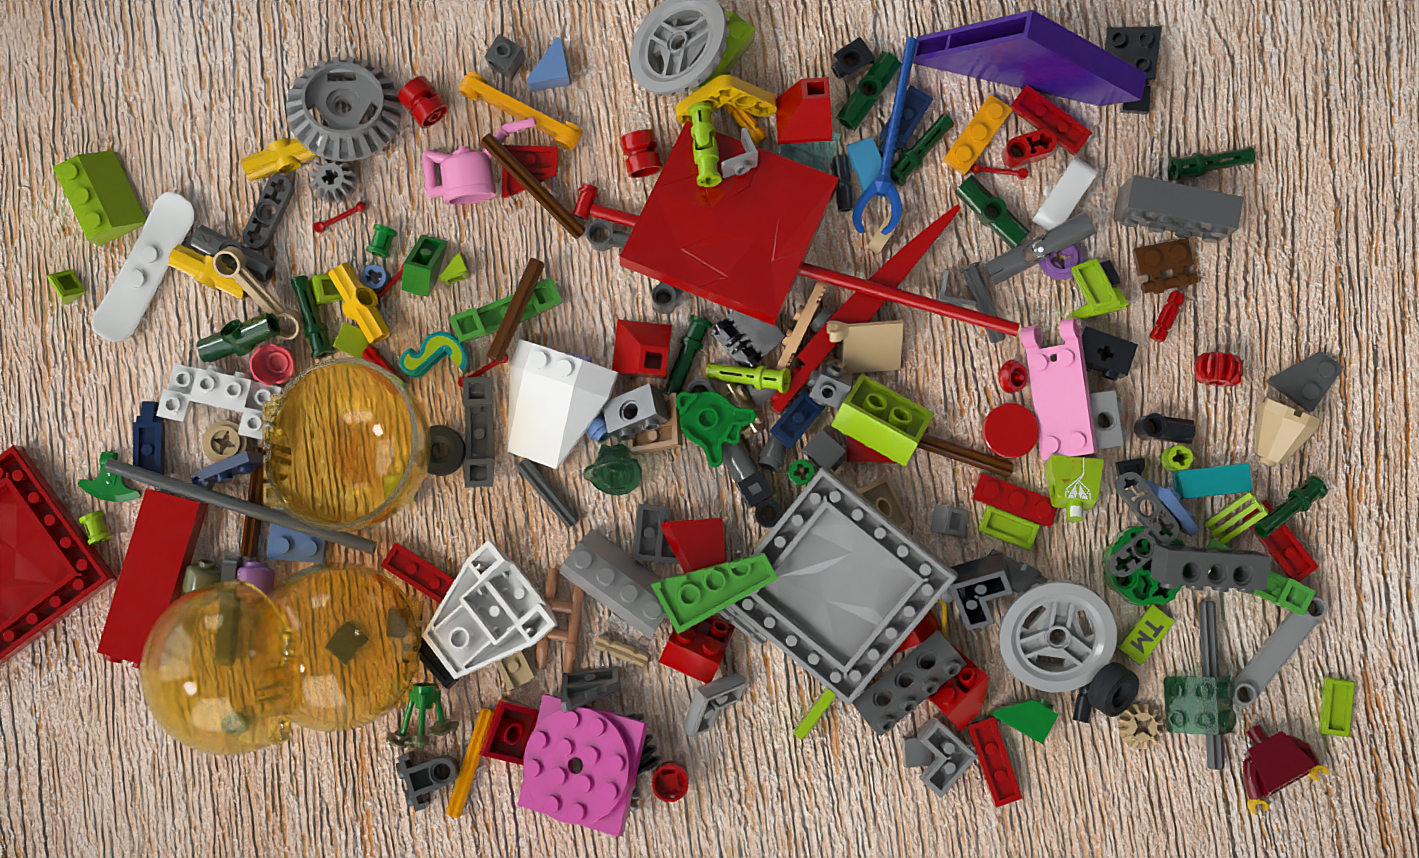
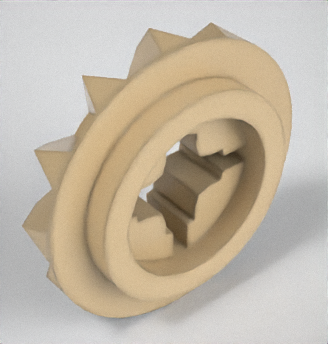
(221, 430)
(1127, 726)

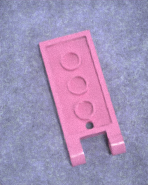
(1060, 392)

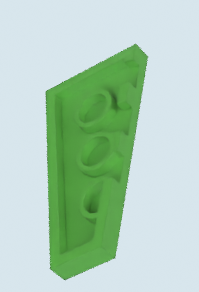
(706, 591)

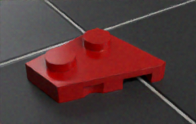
(538, 160)

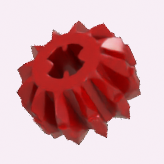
(1218, 369)

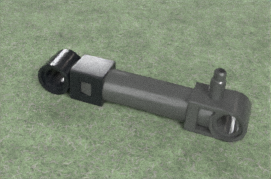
(745, 473)

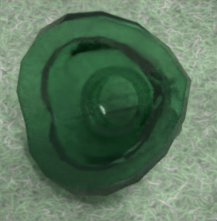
(614, 470)

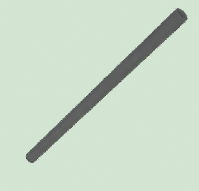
(236, 504)

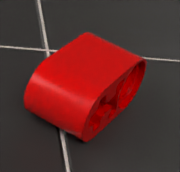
(1025, 143)

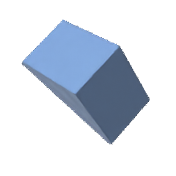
(551, 69)

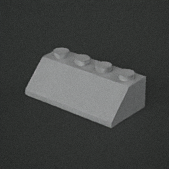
(615, 581)

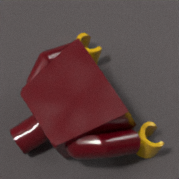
(1276, 764)

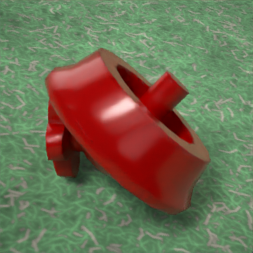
(1012, 376)

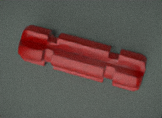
(1167, 316)
(373, 355)

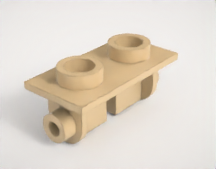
(739, 396)

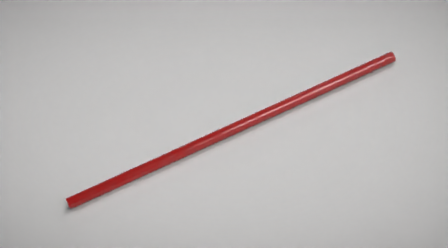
(859, 285)

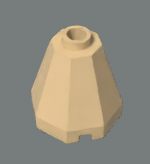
(1281, 431)

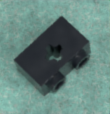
(1117, 350)

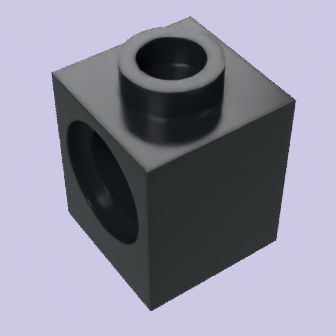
(860, 52)

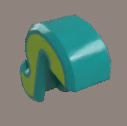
(432, 350)

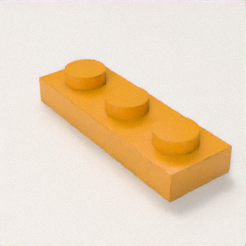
(977, 134)

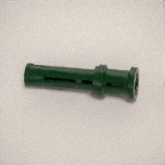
(910, 160)
(1198, 165)
(315, 329)
(691, 344)
(1298, 500)

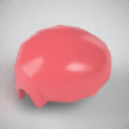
(272, 364)

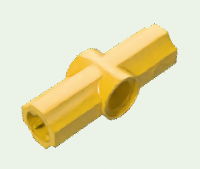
(281, 157)
(202, 270)
(359, 303)

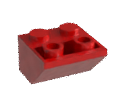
(698, 648)

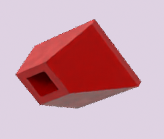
(805, 112)
(642, 349)
(962, 695)

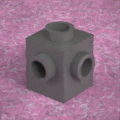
(829, 385)

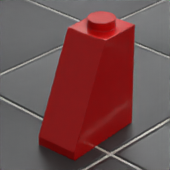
(696, 542)

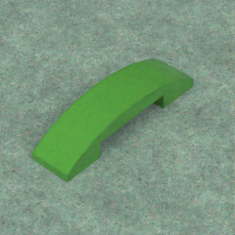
(487, 319)
(1280, 590)

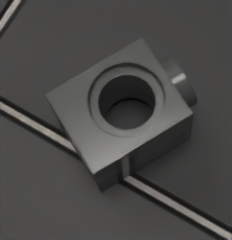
(505, 56)
(824, 451)

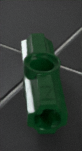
(877, 78)
(1004, 225)
(238, 337)

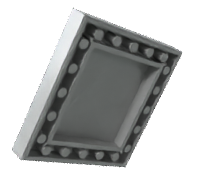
(844, 585)

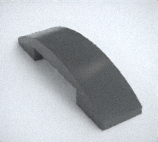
(479, 432)

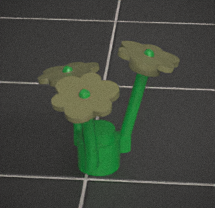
(423, 696)

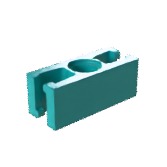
(1212, 481)

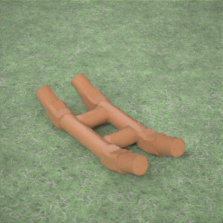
(569, 635)

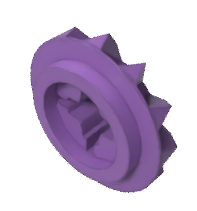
(1054, 269)

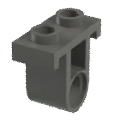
(424, 777)

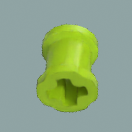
(1184, 453)
(96, 528)

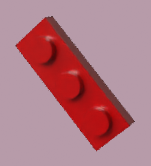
(1045, 115)
(1014, 500)
(1286, 550)
(417, 572)
(994, 761)

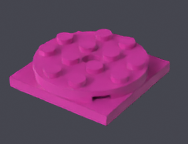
(610, 757)

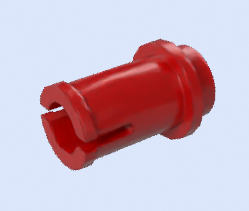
(585, 200)

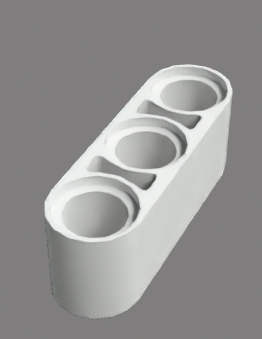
(1065, 194)

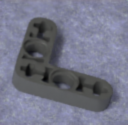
(1149, 533)

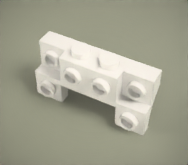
(217, 390)

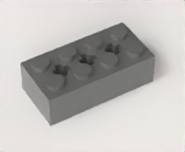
(1178, 209)

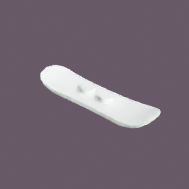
(144, 268)

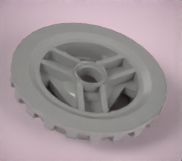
(704, 30)
(344, 136)
(1081, 653)

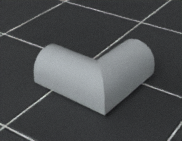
(708, 701)
(951, 753)

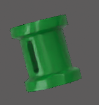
(381, 241)
(796, 480)

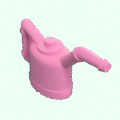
(466, 173)

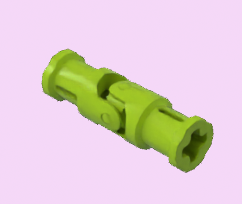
(704, 144)

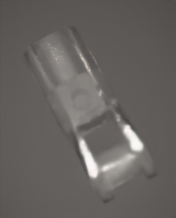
(626, 630)

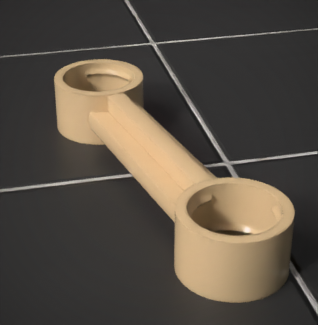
(257, 290)

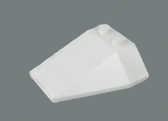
(552, 402)
(487, 614)

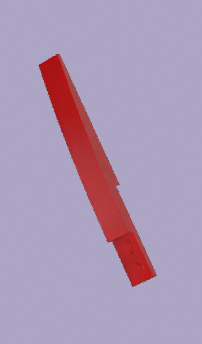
(861, 307)

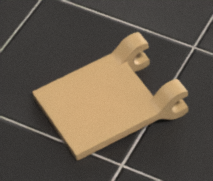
(867, 345)

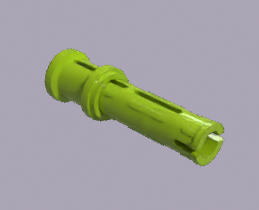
(760, 380)

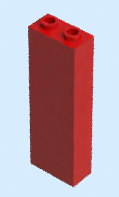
(151, 572)

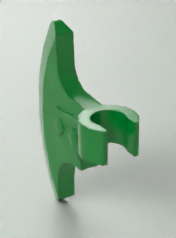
(108, 485)

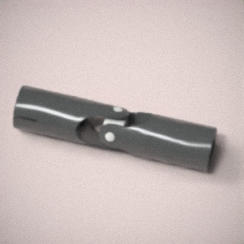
(1055, 240)

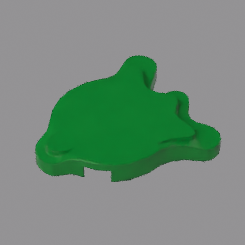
(710, 421)

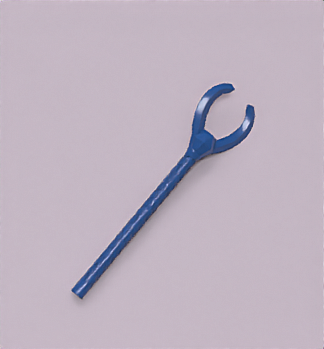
(883, 184)

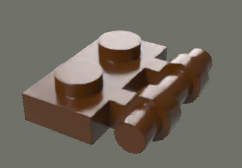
(1165, 257)

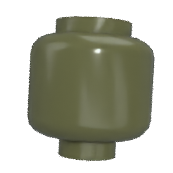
(200, 574)

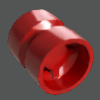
(425, 104)
(642, 158)
(670, 781)

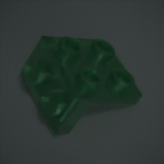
(1199, 704)

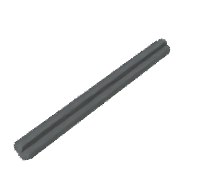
(1210, 667)

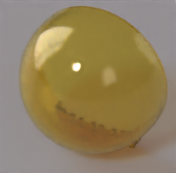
(344, 446)
(351, 644)
(220, 670)

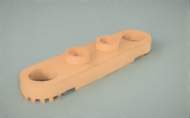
(803, 316)

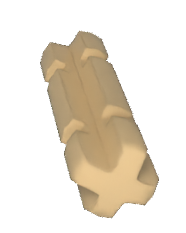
(622, 650)

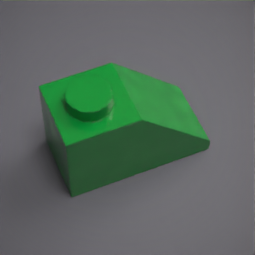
(423, 265)
(1027, 717)

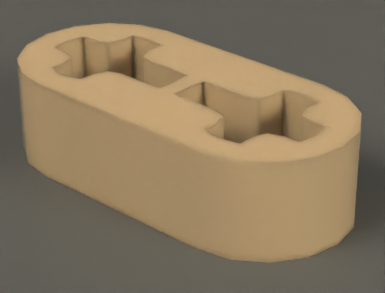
(879, 239)

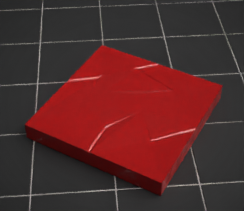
(734, 239)
(43, 556)

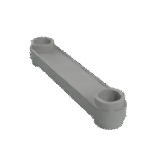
(1276, 652)

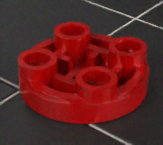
(1010, 431)

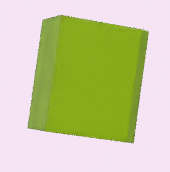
(66, 285)

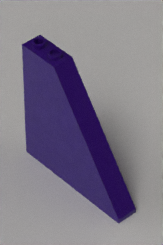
(1034, 53)

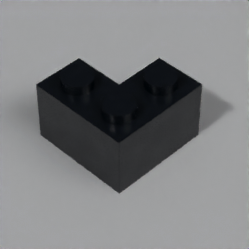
(976, 586)

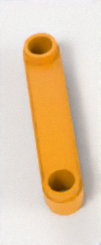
(475, 87)

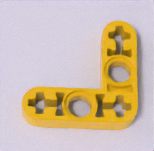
(731, 91)

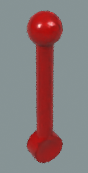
(1022, 173)
(320, 227)
(390, 284)
(483, 370)

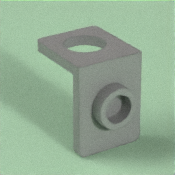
(742, 163)
(956, 301)

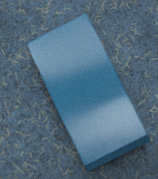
(864, 161)

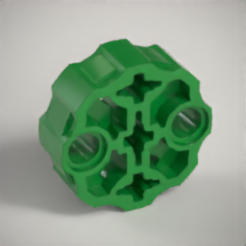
(1139, 585)

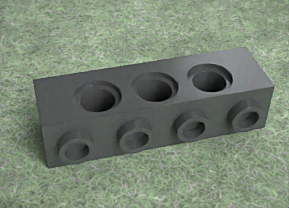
(1170, 560)
(909, 683)

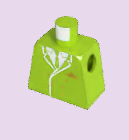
(1073, 484)

